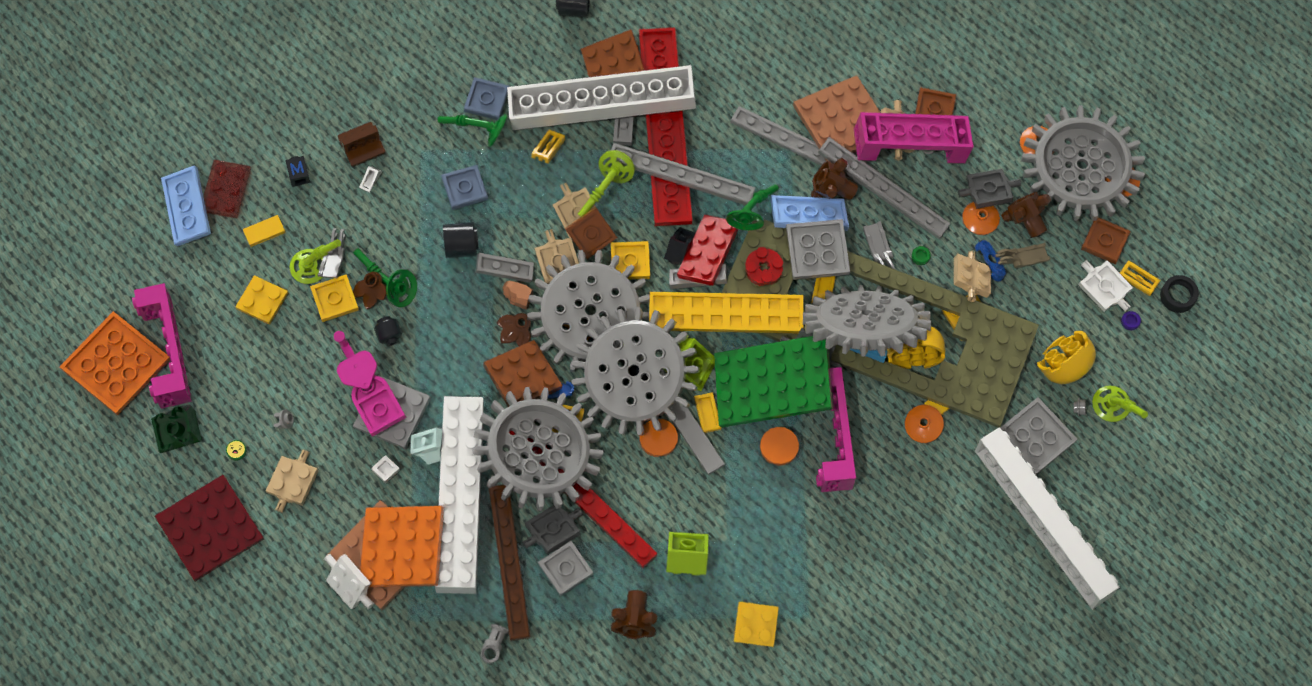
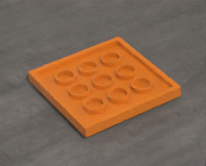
(115, 363)
(402, 546)

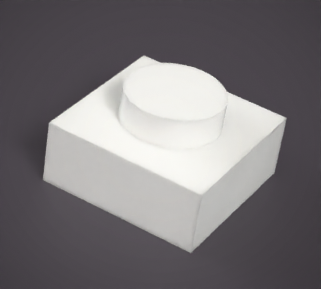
(385, 469)

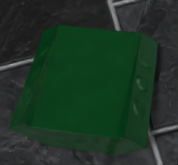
(176, 428)

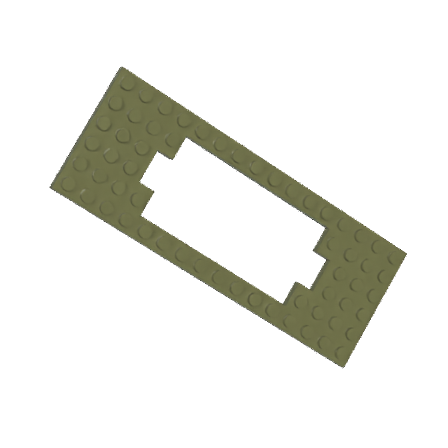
(993, 347)

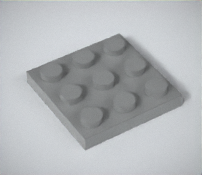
(817, 249)
(413, 405)
(1038, 435)

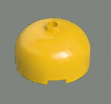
(927, 353)
(1073, 363)

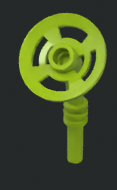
(612, 176)
(309, 262)
(1114, 402)

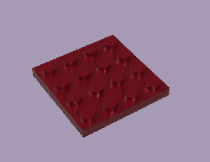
(209, 527)

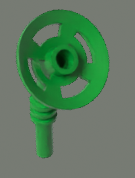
(493, 128)
(746, 216)
(393, 286)

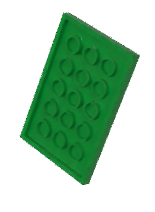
(773, 381)

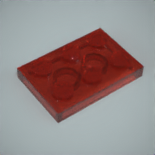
(226, 188)

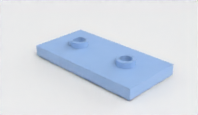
(185, 206)
(807, 209)

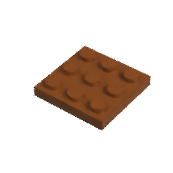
(613, 56)
(521, 369)

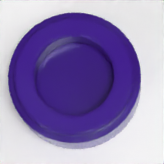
(1130, 320)

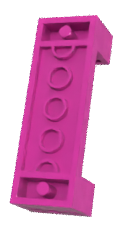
(913, 132)
(171, 388)
(838, 474)

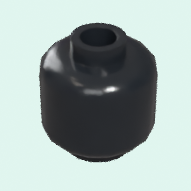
(388, 331)

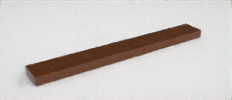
(509, 565)

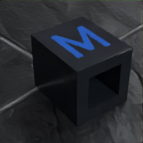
(297, 171)

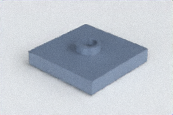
(486, 98)
(464, 187)

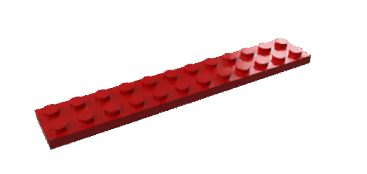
(665, 132)

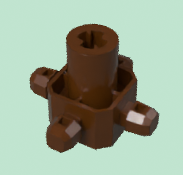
(831, 181)
(1028, 211)
(634, 620)

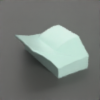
(427, 445)

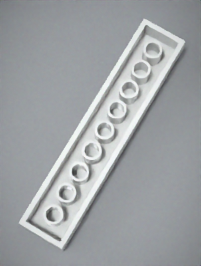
(601, 97)
(460, 495)
(1046, 518)

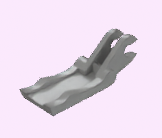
(878, 244)
(332, 262)

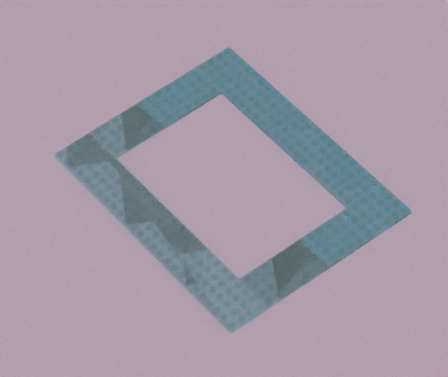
(765, 502)

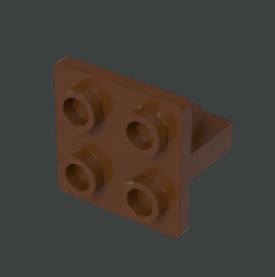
(361, 144)

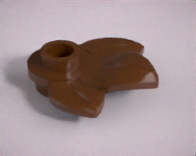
(370, 291)
(513, 331)

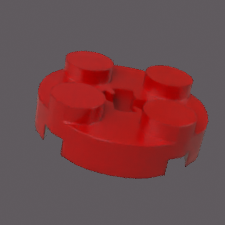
(761, 256)

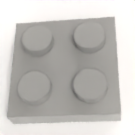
(565, 568)

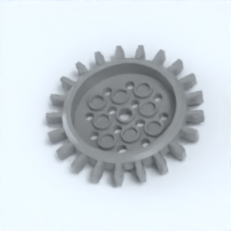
(1081, 133)
(559, 293)
(867, 320)
(665, 389)
(520, 419)

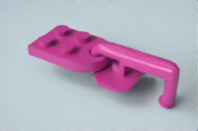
(377, 402)

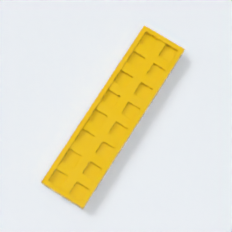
(729, 312)

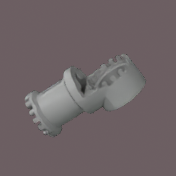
(493, 644)

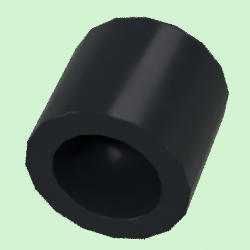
(573, 8)
(460, 240)

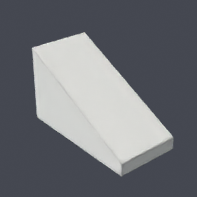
(370, 178)

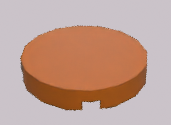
(660, 442)
(779, 446)

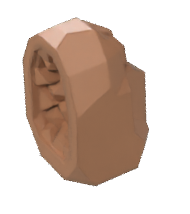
(517, 293)

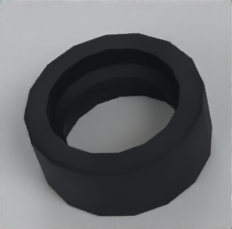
(1174, 306)

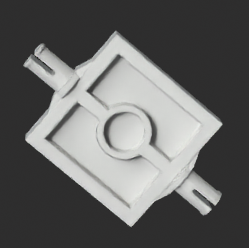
(1105, 286)
(348, 581)

